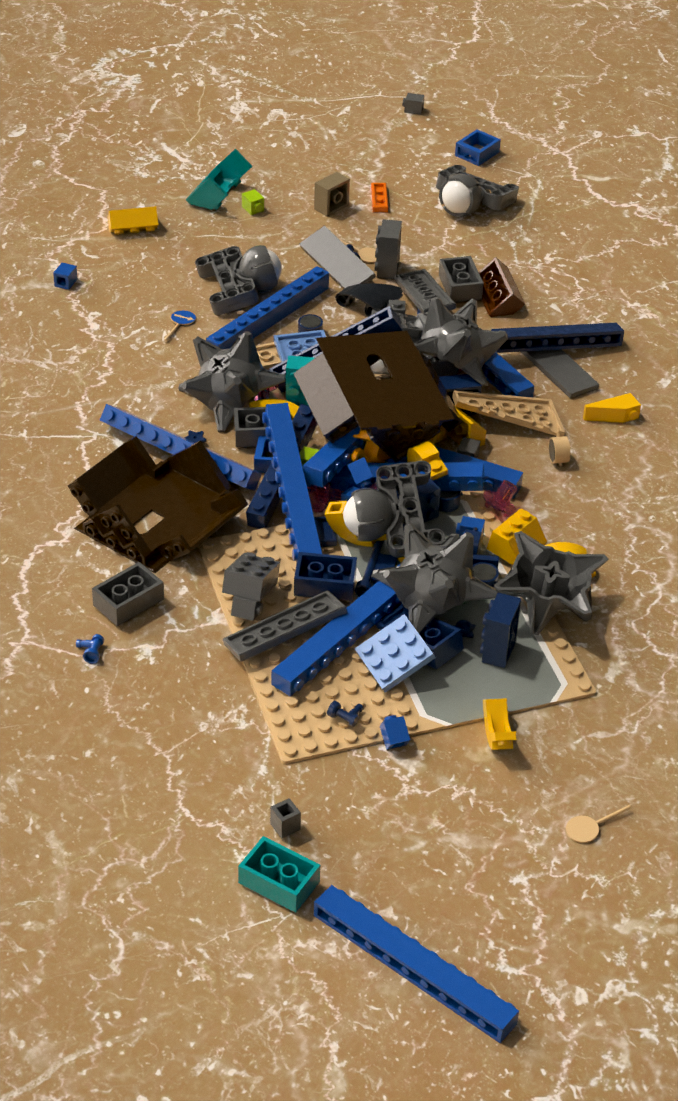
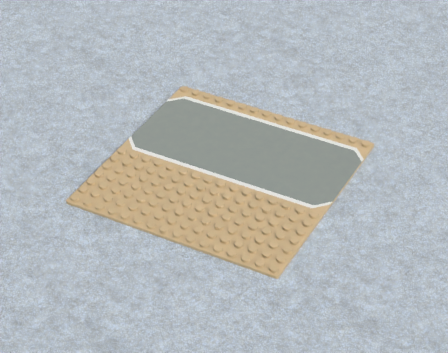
(537, 675)

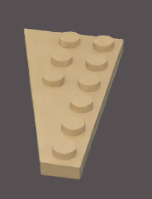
(523, 411)

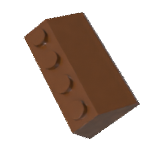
(499, 290)

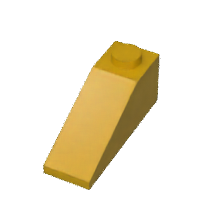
(615, 409)

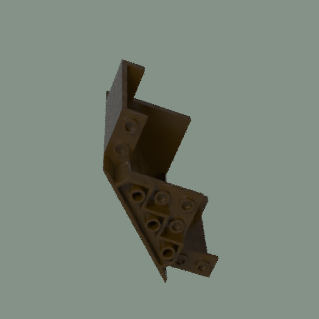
(392, 411)
(182, 489)

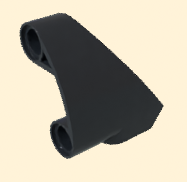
(372, 294)

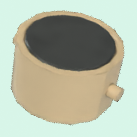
(559, 449)

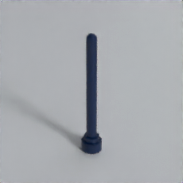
(364, 584)

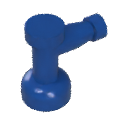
(91, 654)

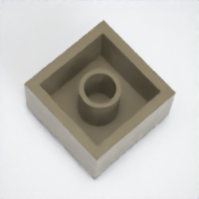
(331, 194)

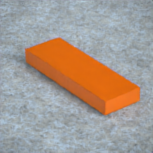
(379, 197)

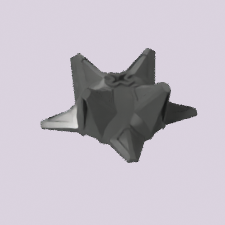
(458, 338)
(229, 377)
(434, 576)
(550, 581)

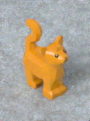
(371, 451)

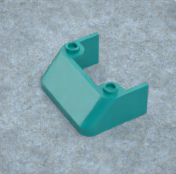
(219, 181)

